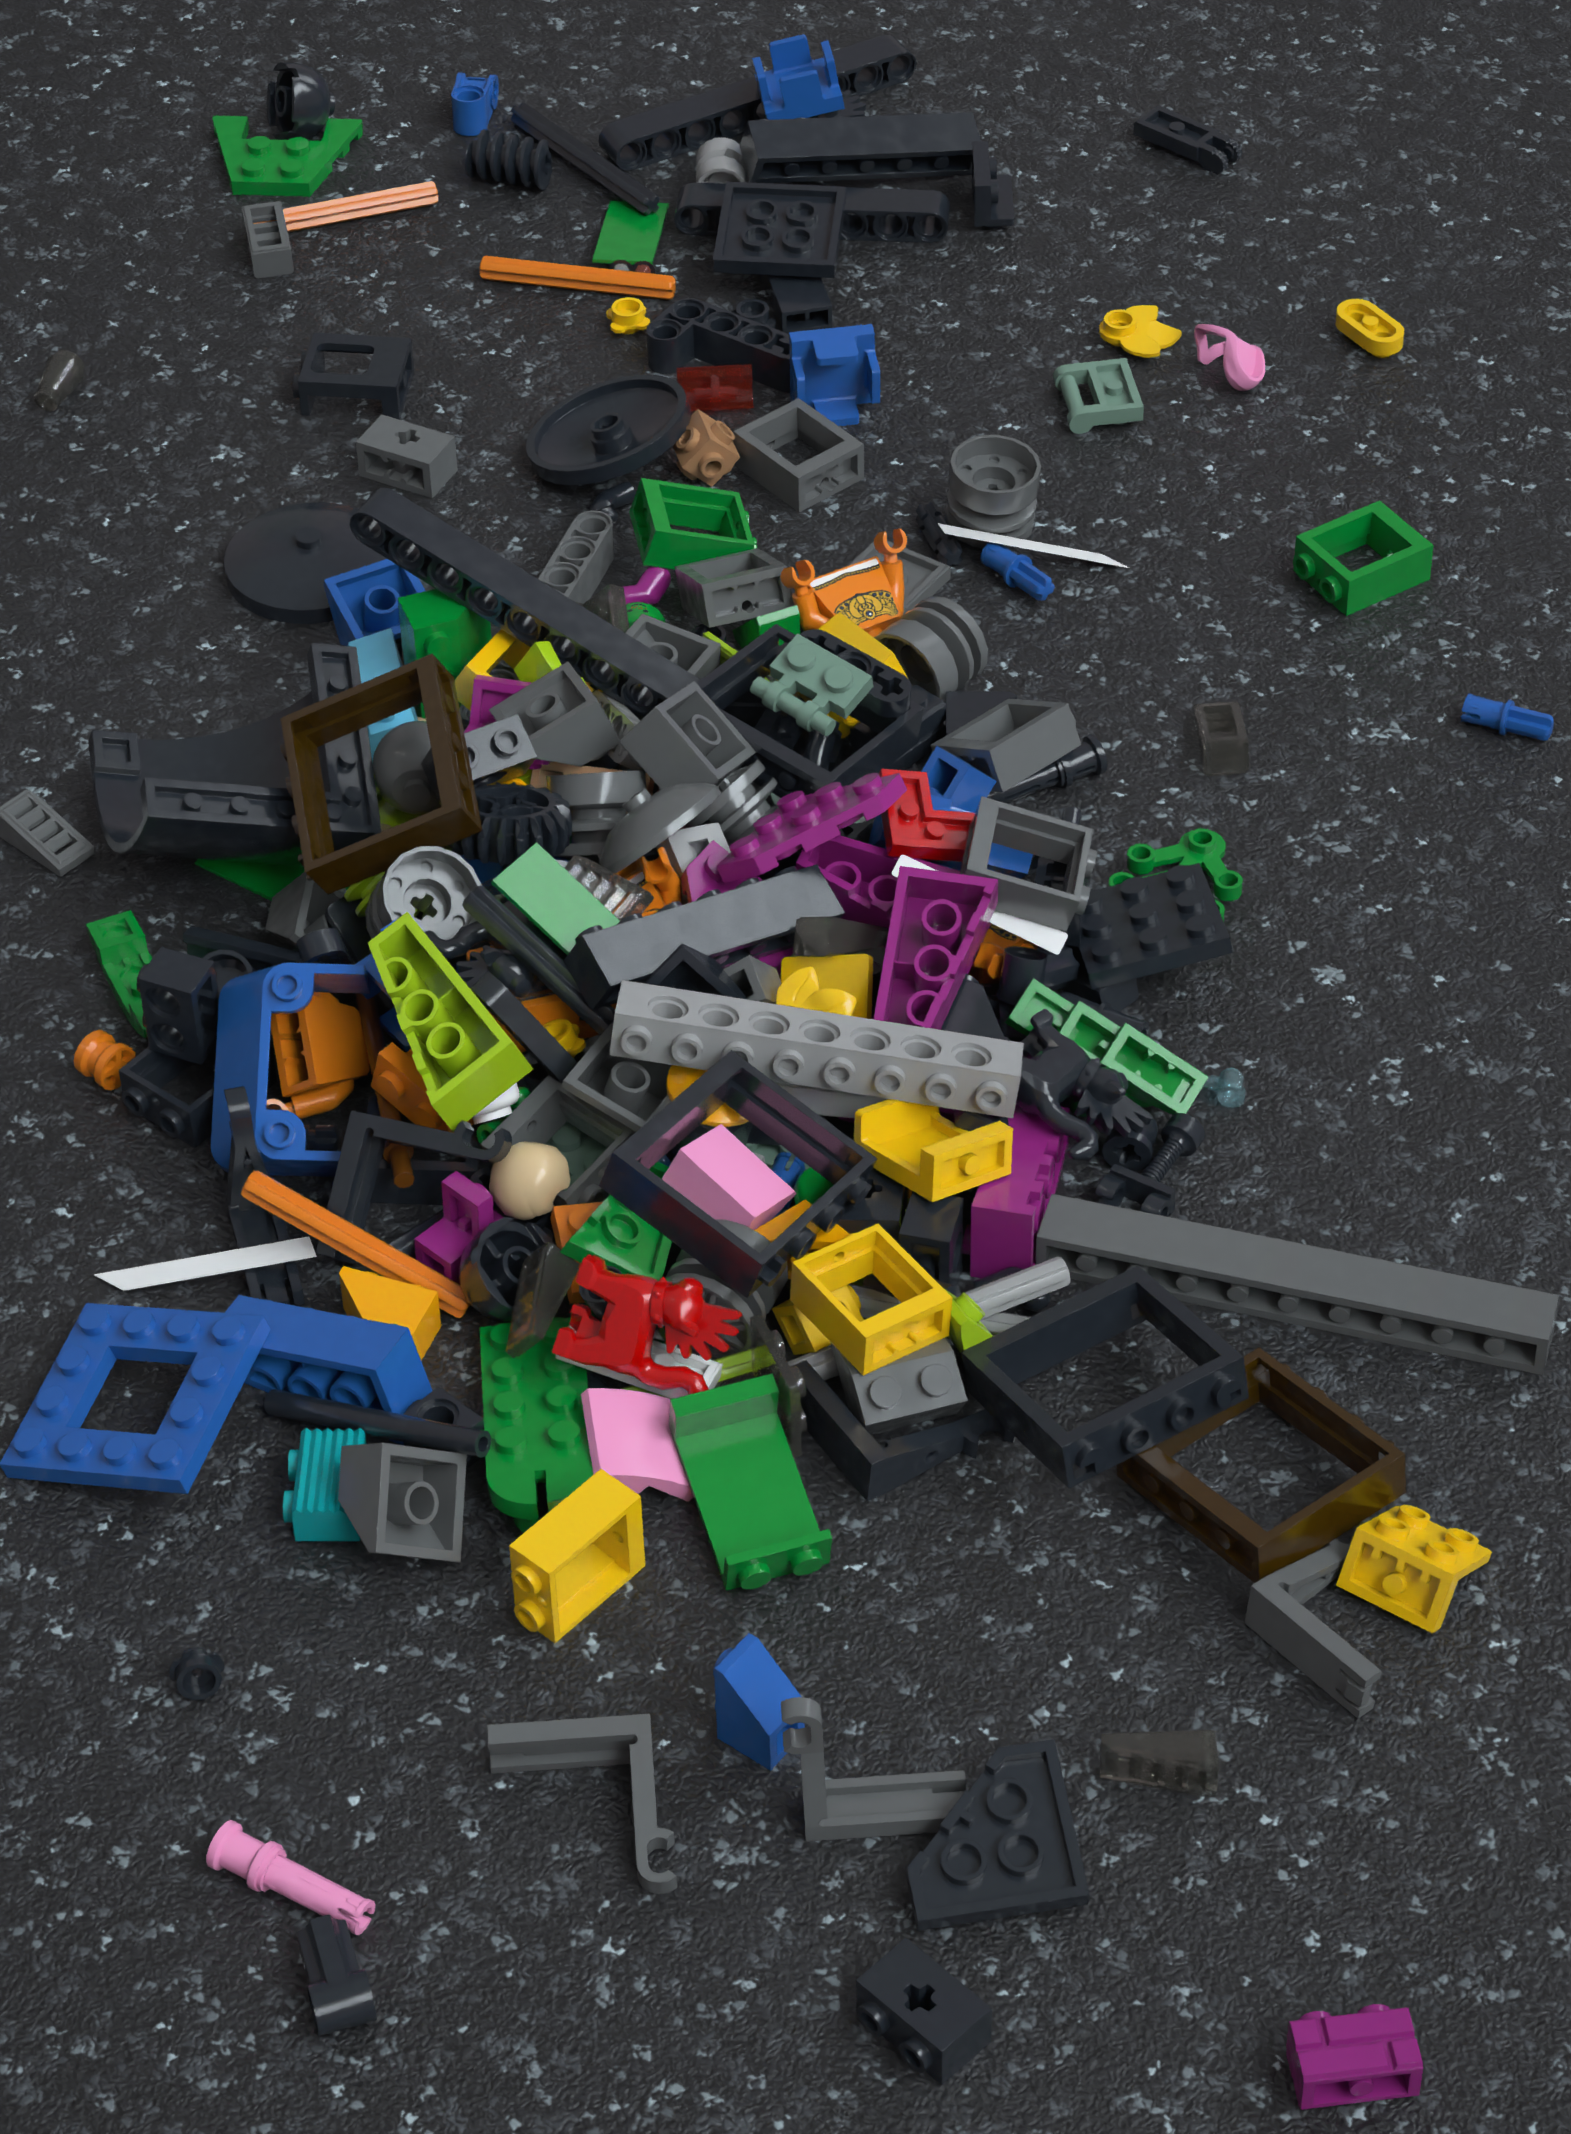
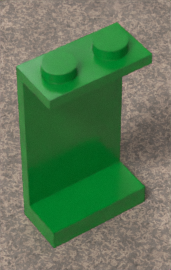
(747, 1483)

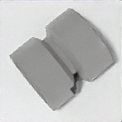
(720, 162)

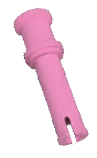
(268, 1868)

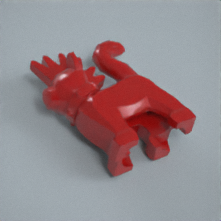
(627, 1329)

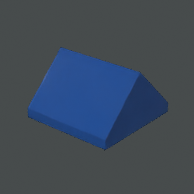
(367, 600)

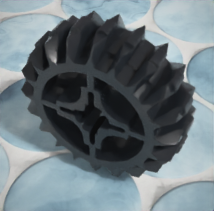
(514, 820)

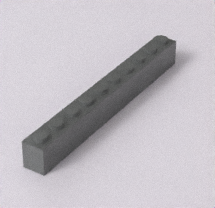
(1304, 1284)

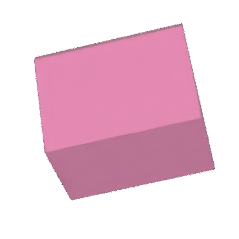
(728, 1180)

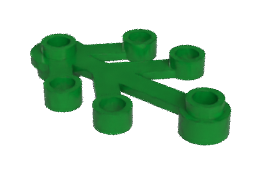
(1194, 847)

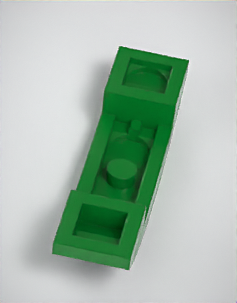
(122, 953)

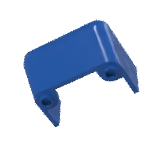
(244, 1059)

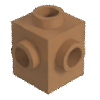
(706, 449)

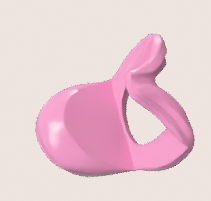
(1241, 361)

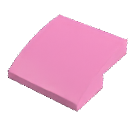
(633, 1440)

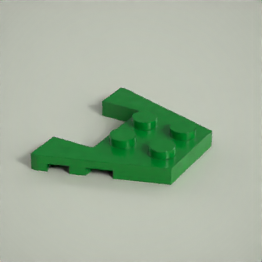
(281, 166)

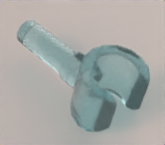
(1229, 1087)

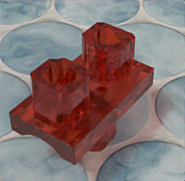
(717, 386)

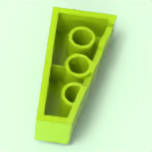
(451, 1034)

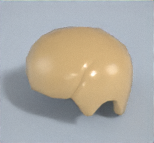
(529, 1179)

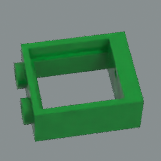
(669, 503)
(1403, 566)

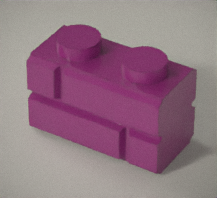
(1353, 2057)

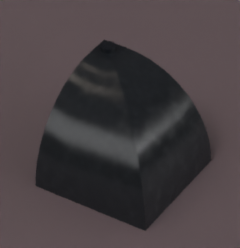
(228, 789)

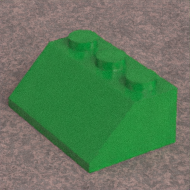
(442, 628)

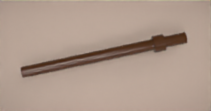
(396, 1155)

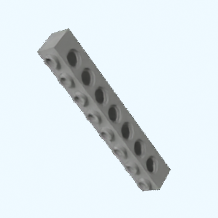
(819, 1048)

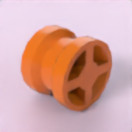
(102, 1058)

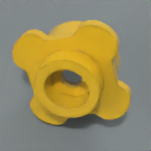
(627, 316)
(566, 1035)

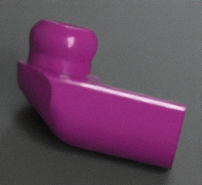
(649, 587)

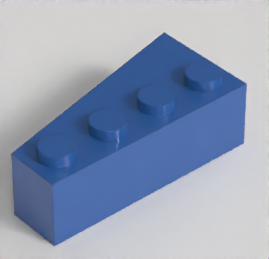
(335, 1357)

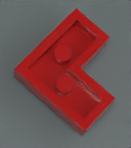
(917, 829)

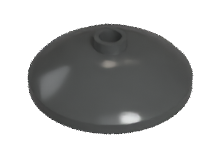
(653, 820)

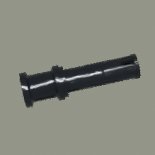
(1079, 762)

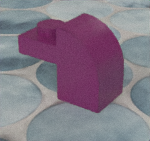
(466, 1212)

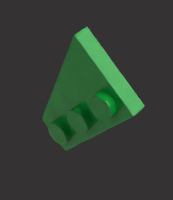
(622, 1238)

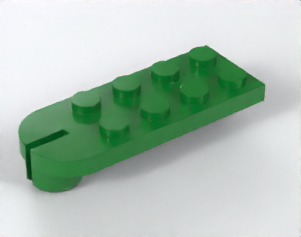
(533, 1424)

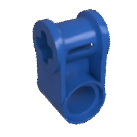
(473, 103)

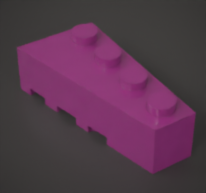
(861, 879)
(931, 943)
(1011, 1208)

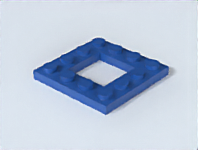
(51, 1438)

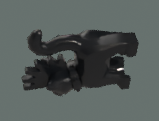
(496, 960)
(1064, 1069)

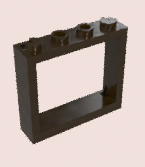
(351, 710)
(1232, 1533)

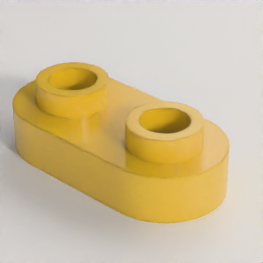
(1370, 327)

